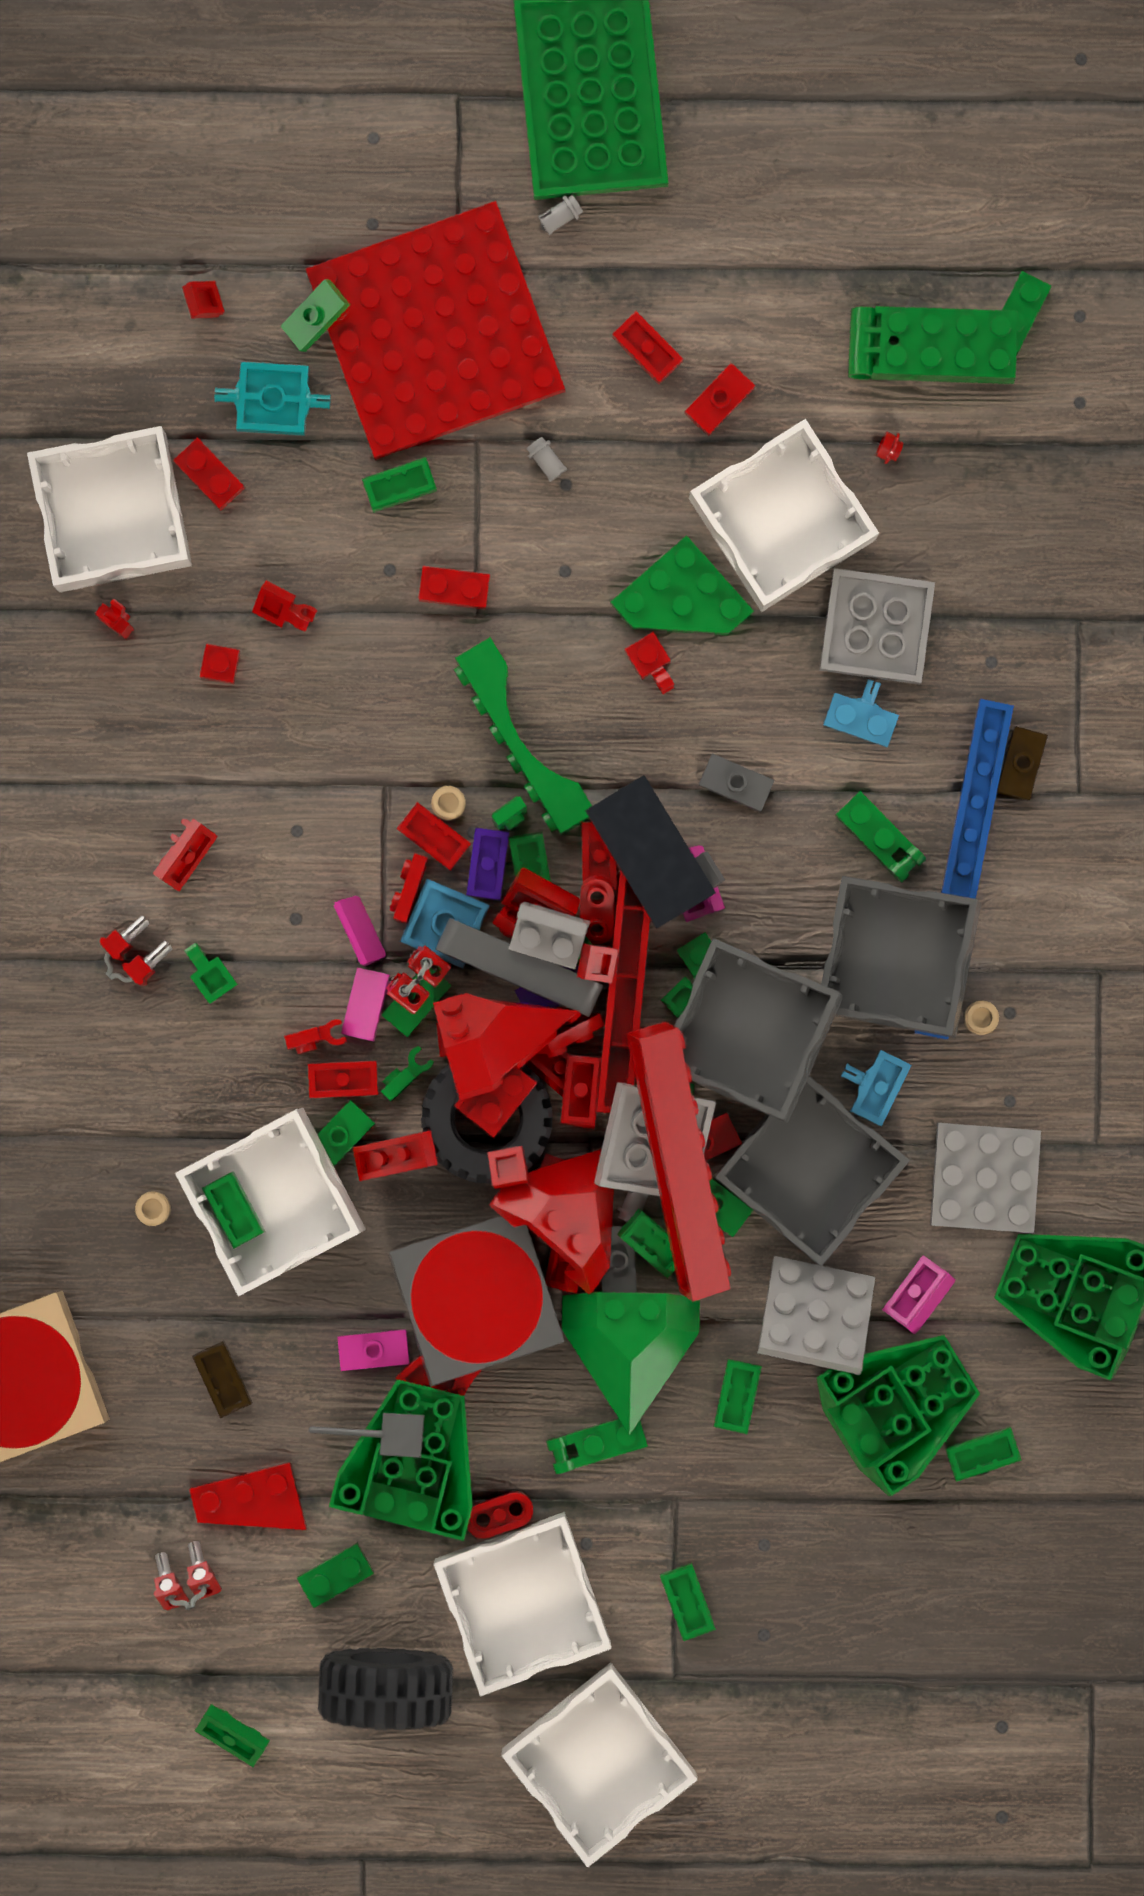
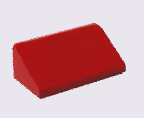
(541, 892)
(581, 1091)

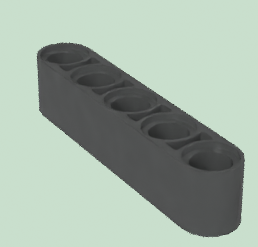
(517, 968)

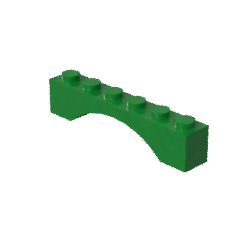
(487, 675)

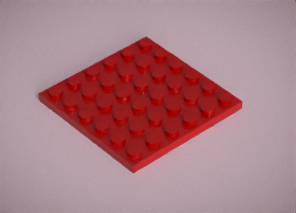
(438, 331)

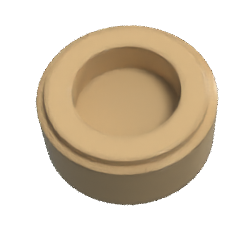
(448, 803)
(981, 1017)
(153, 1208)

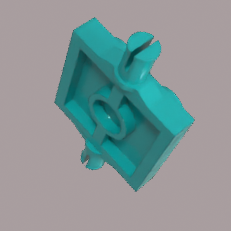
(272, 398)

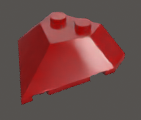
(492, 1037)
(567, 1214)

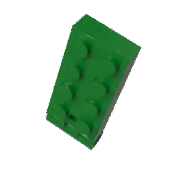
(933, 344)

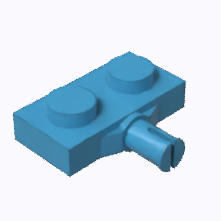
(862, 716)
(877, 1086)

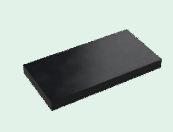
(650, 851)

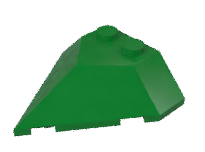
(630, 1343)

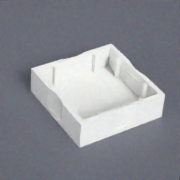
(109, 509)
(783, 515)
(291, 1192)
(522, 1603)
(599, 1764)

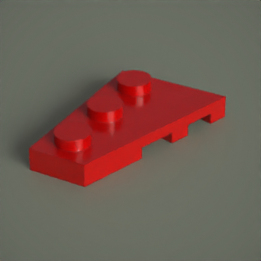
(252, 1499)

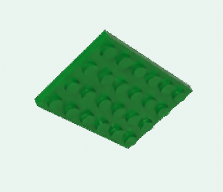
(590, 96)

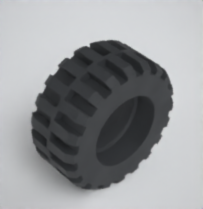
(465, 1160)
(385, 1688)

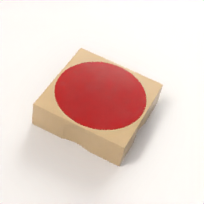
(44, 1378)

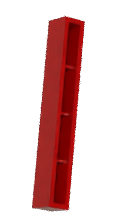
(624, 994)
(679, 1160)

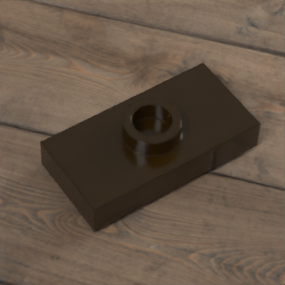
(1022, 763)
(222, 1379)

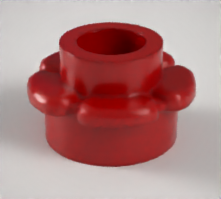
(889, 447)

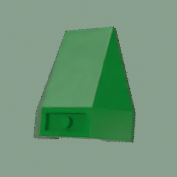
(1077, 1295)
(898, 1408)
(413, 1491)

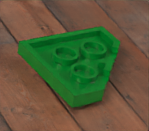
(682, 595)

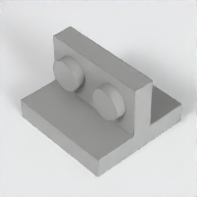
(549, 935)

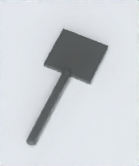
(399, 1435)

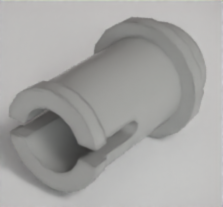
(560, 214)
(546, 458)
(631, 1204)

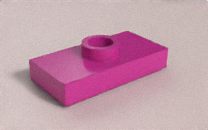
(373, 1350)

